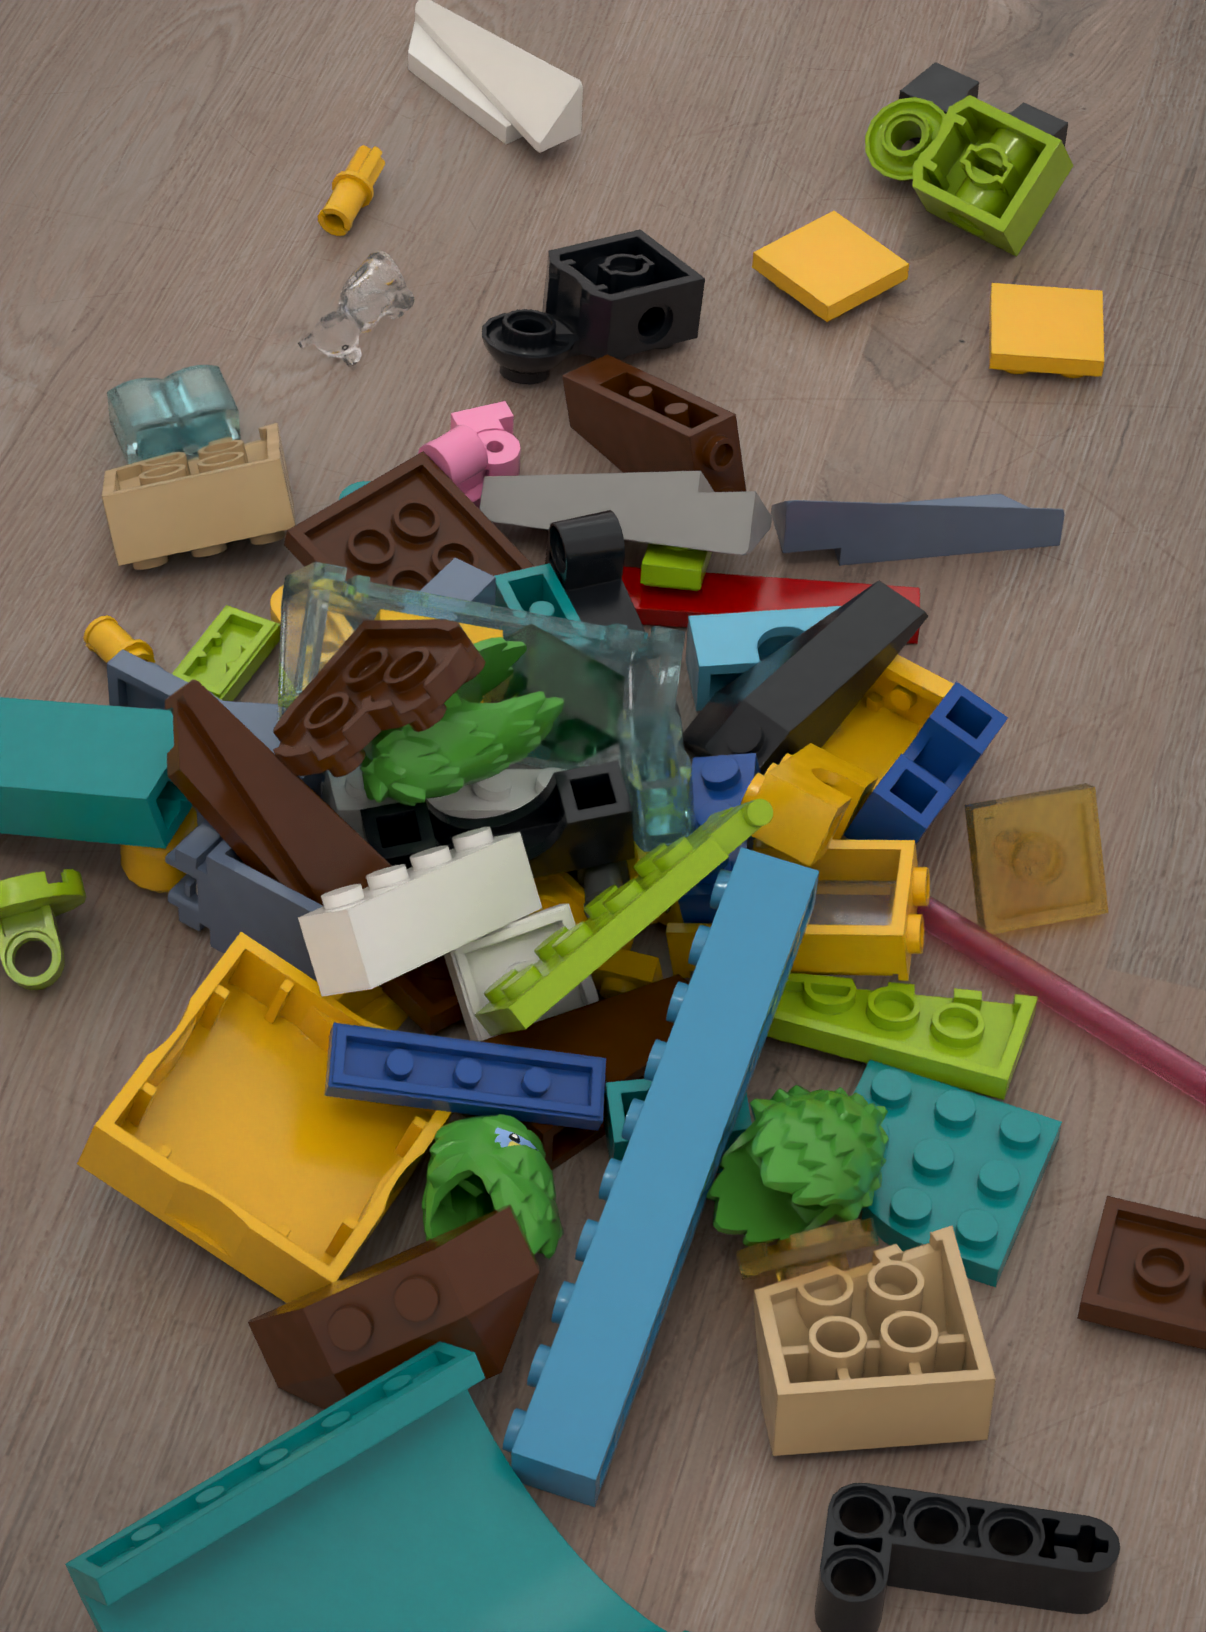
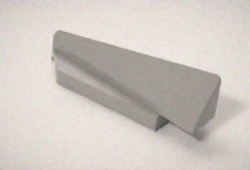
(650, 507)

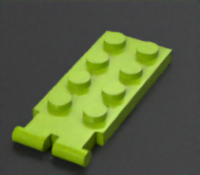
(617, 918)

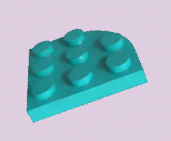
(955, 1165)

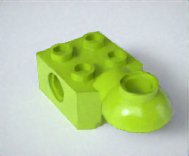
(971, 165)

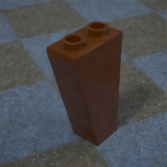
(652, 424)
(612, 1028)

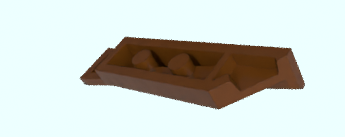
(258, 803)

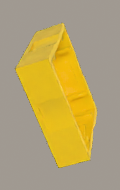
(240, 1143)

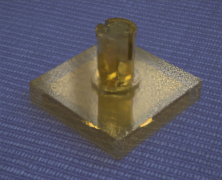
(1036, 858)

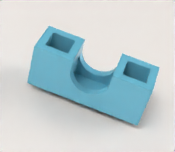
(732, 643)

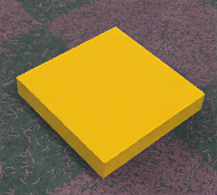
(830, 266)
(1046, 330)

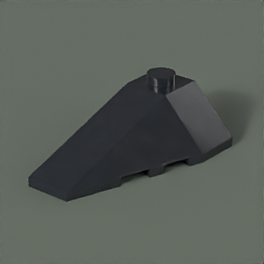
(808, 683)

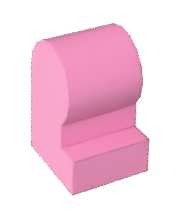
(495, 429)
(462, 458)

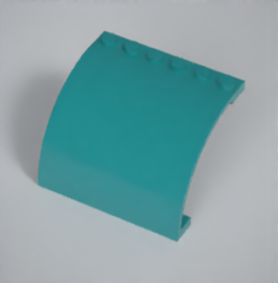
(357, 1523)

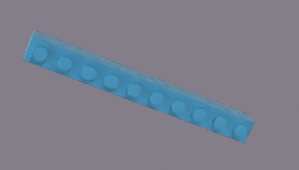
(663, 1180)

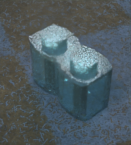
(172, 413)
(656, 775)

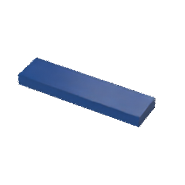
(465, 1076)

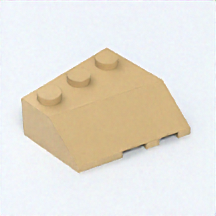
(199, 502)
(874, 1354)

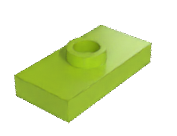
(674, 567)
(229, 652)

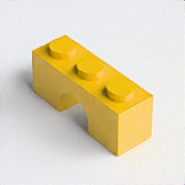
(811, 801)

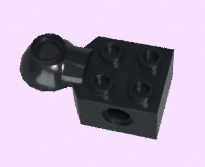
(598, 301)

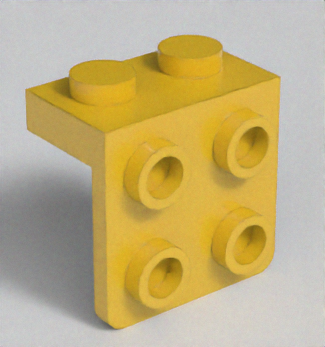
(888, 717)

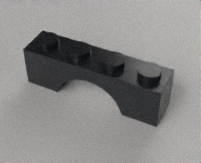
(570, 826)

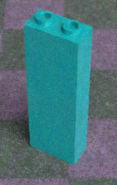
(88, 773)

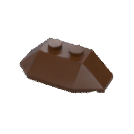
(450, 1289)

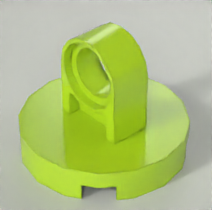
(29, 914)

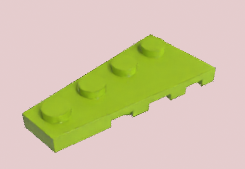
(936, 1037)

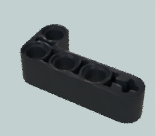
(589, 564)
(1058, 1561)

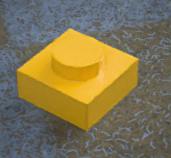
(626, 972)

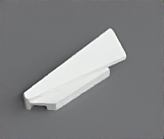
(494, 80)

